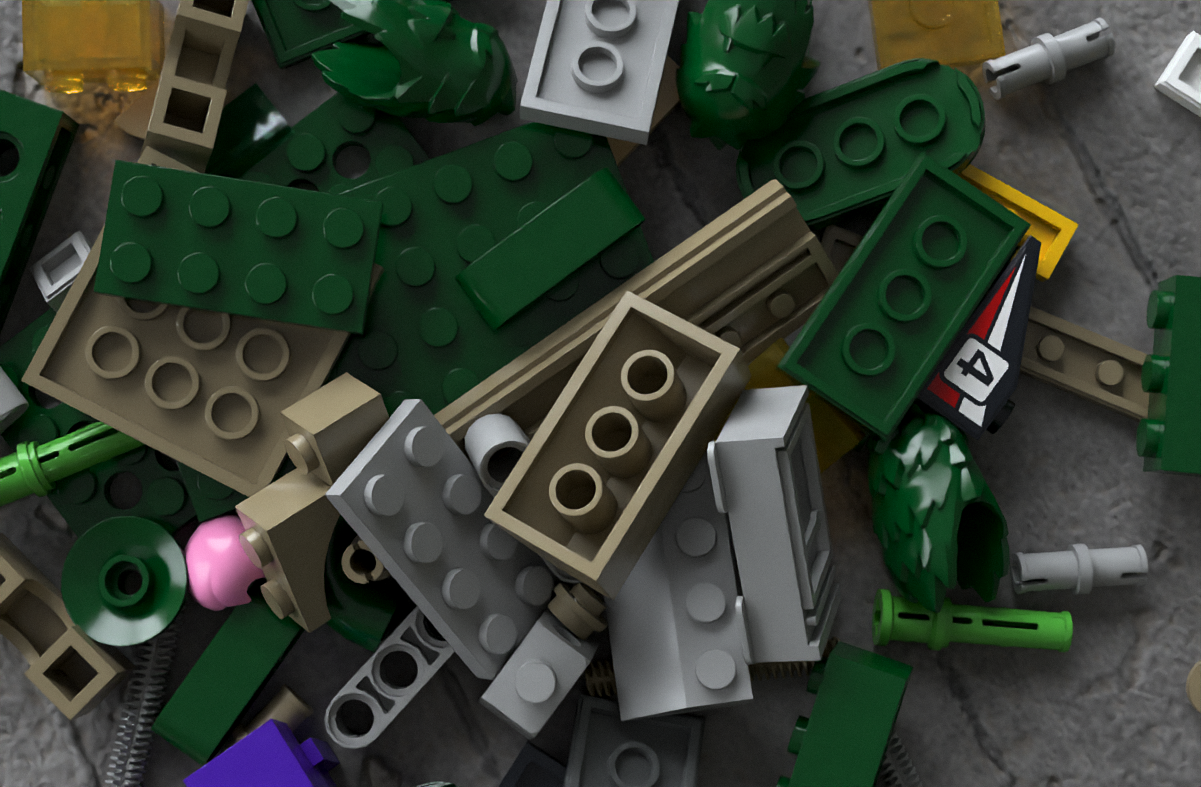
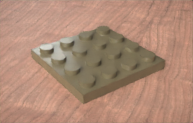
(184, 377)

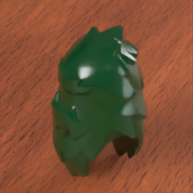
(427, 65)
(745, 67)
(935, 511)

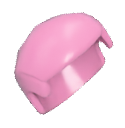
(218, 564)

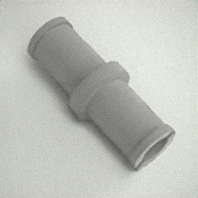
(1048, 58)
(1079, 569)

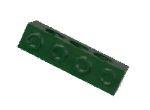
(43, 145)

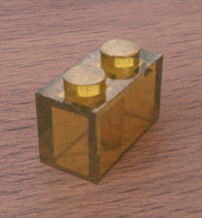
(93, 43)

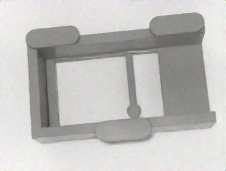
(775, 502)

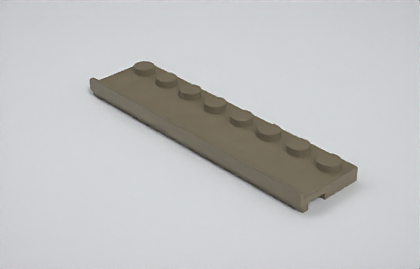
(739, 278)

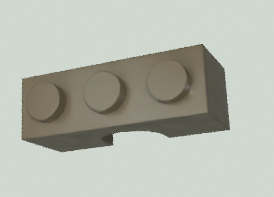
(195, 80)
(61, 656)

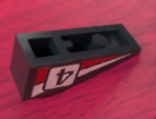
(985, 358)

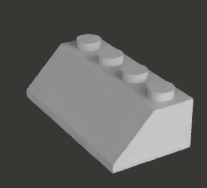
(677, 617)

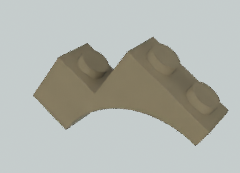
(292, 518)

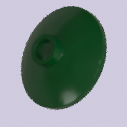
(97, 573)

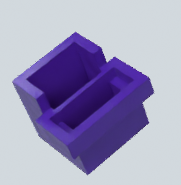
(269, 759)

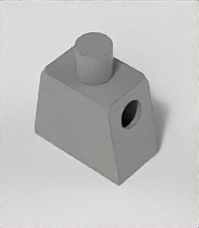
(538, 675)

